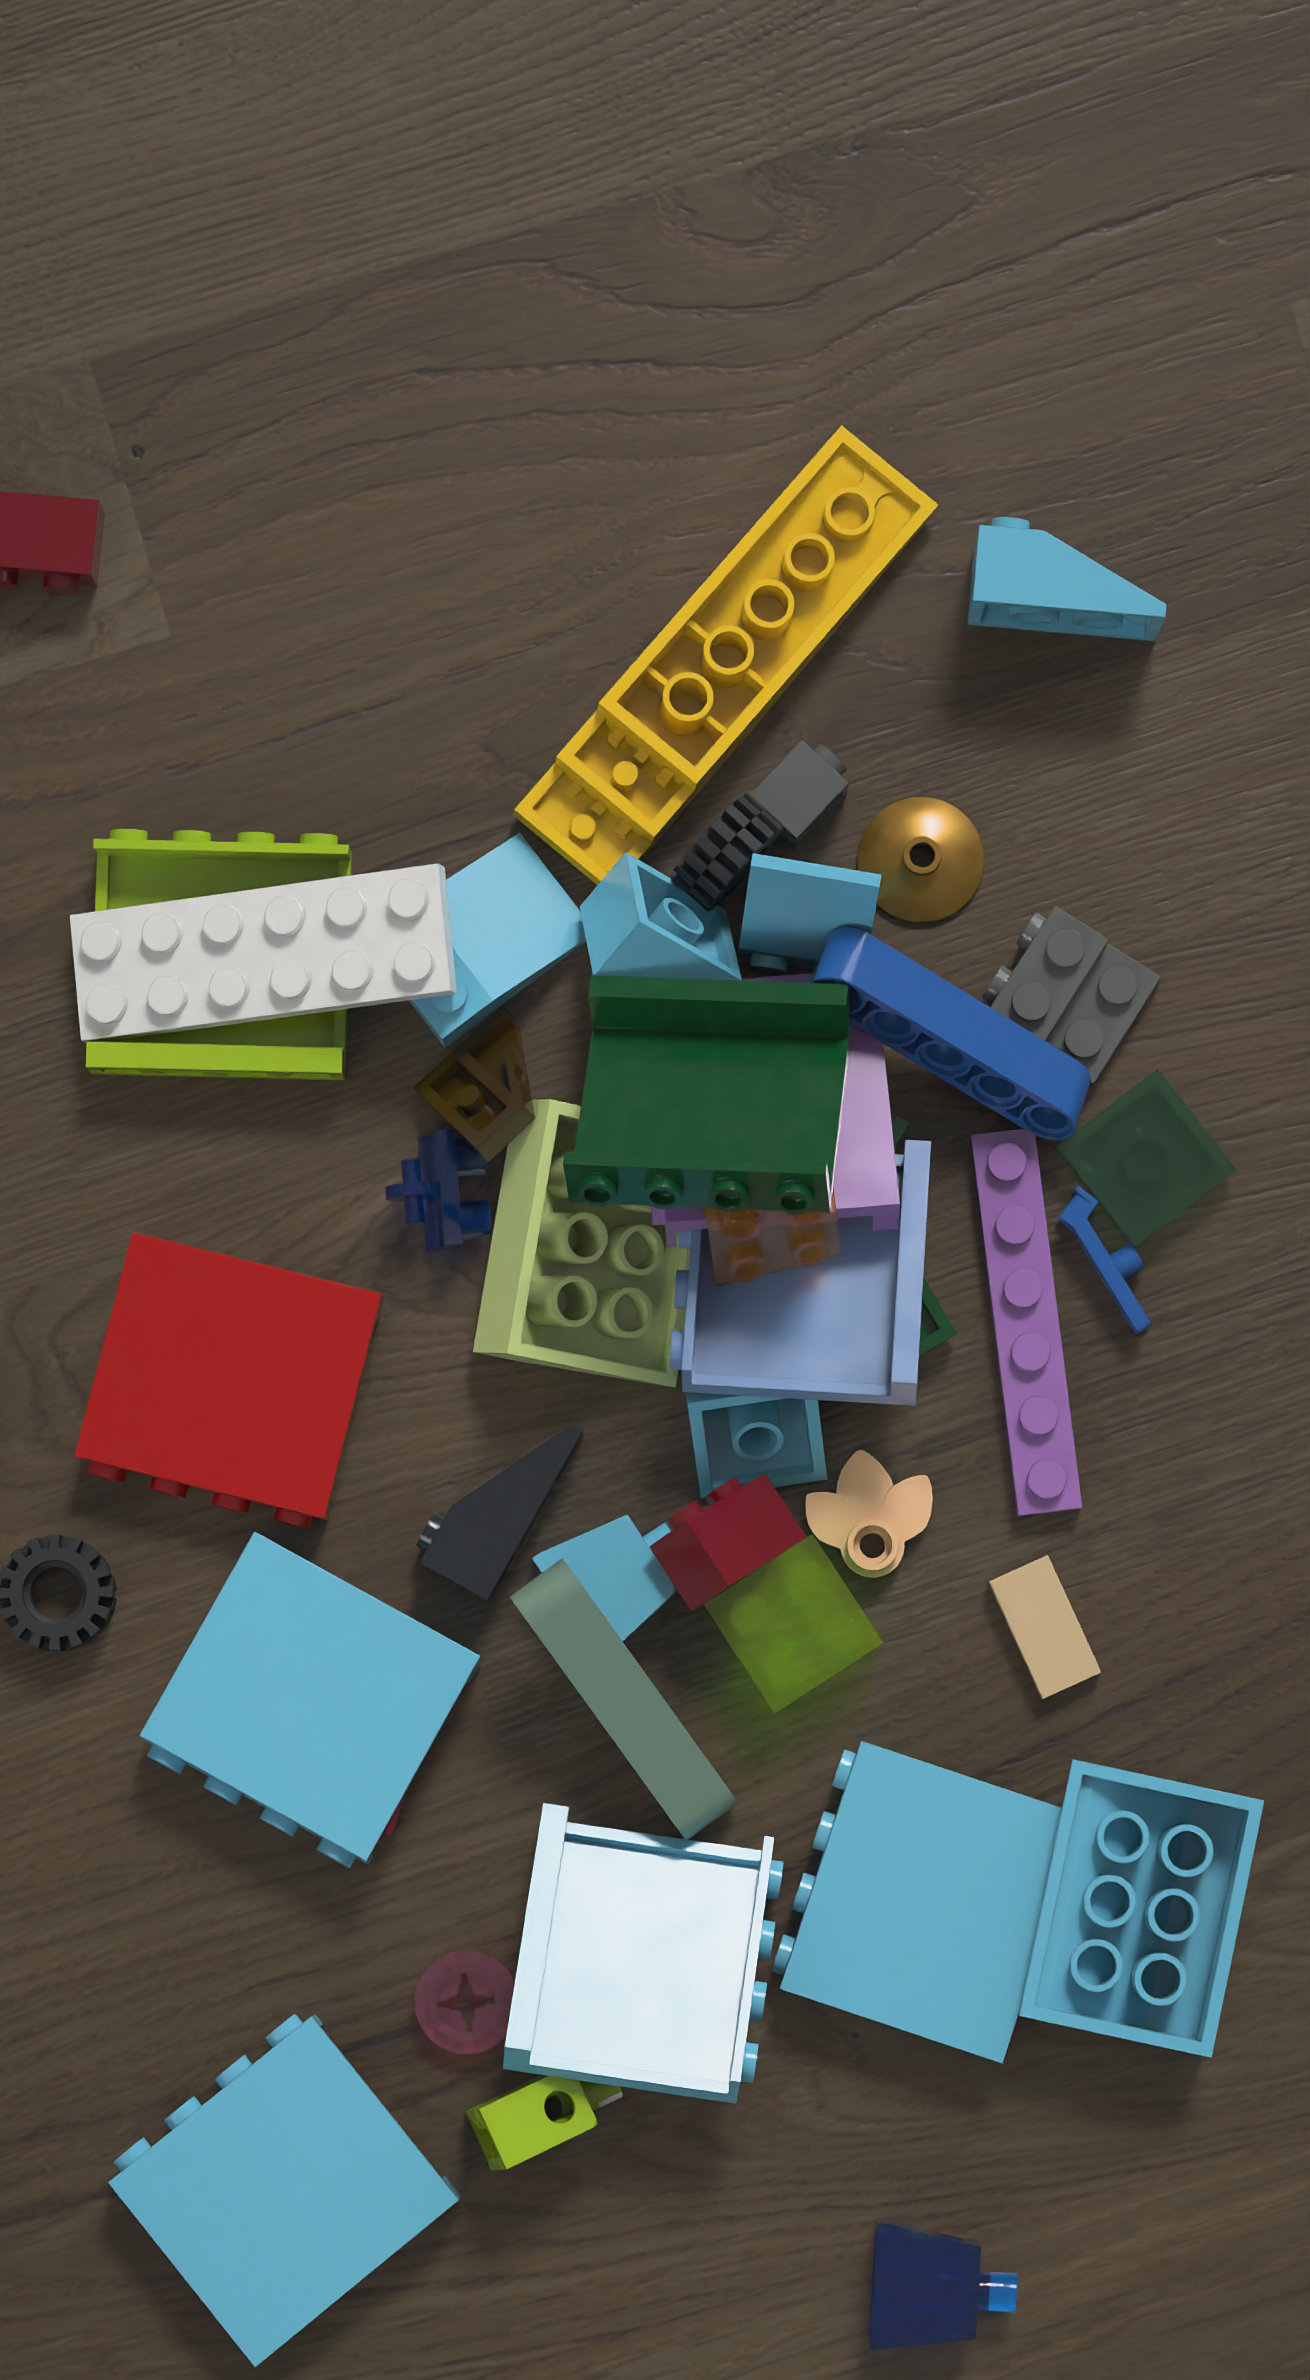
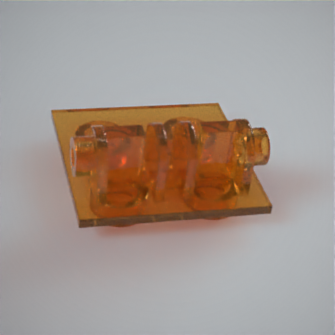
(767, 1241)

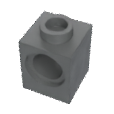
(803, 790)

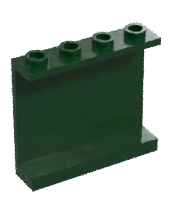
(711, 1094)

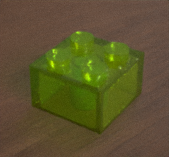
(793, 1624)

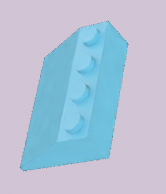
(1141, 1908)

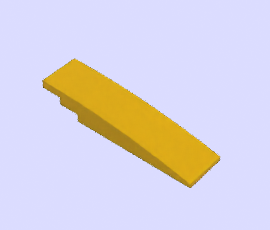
(725, 658)

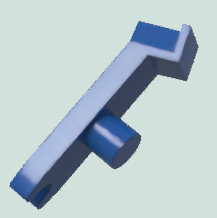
(1111, 1268)

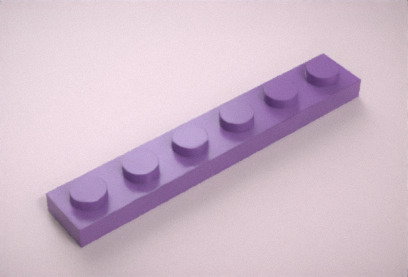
(1025, 1322)

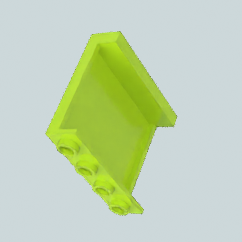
(192, 866)

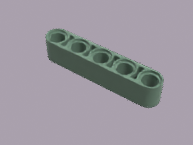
(623, 1699)

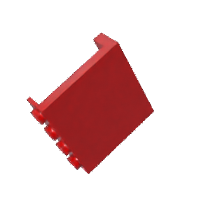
(228, 1379)

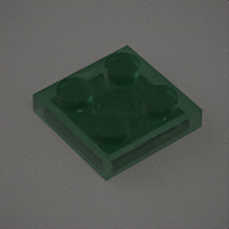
(1146, 1158)

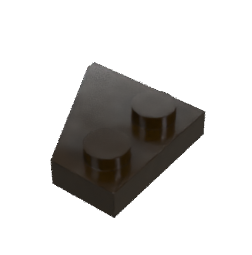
(483, 1086)

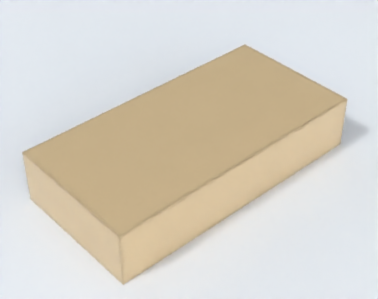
(1044, 1627)

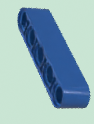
(955, 1035)

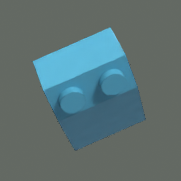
(1043, 584)
(796, 907)
(505, 932)

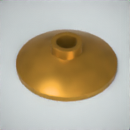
(930, 891)

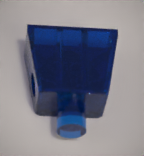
(930, 2287)

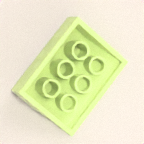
(575, 1278)

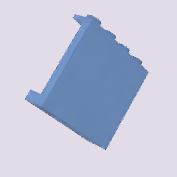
(817, 1329)

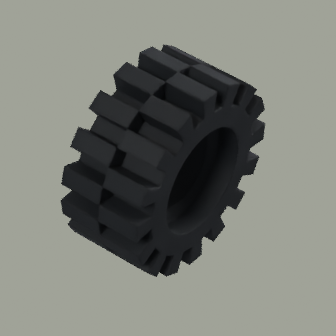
(725, 852)
(95, 1602)

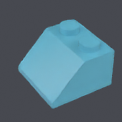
(652, 928)
(755, 1437)

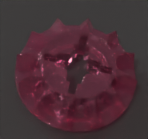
(446, 2025)

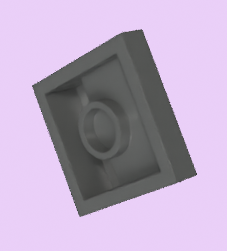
(1072, 989)

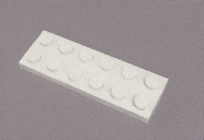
(263, 953)

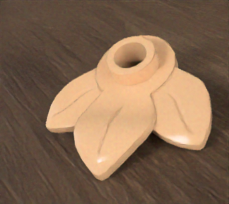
(870, 1505)

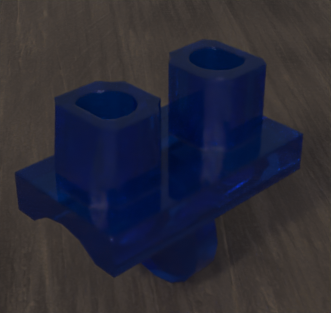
(432, 1191)

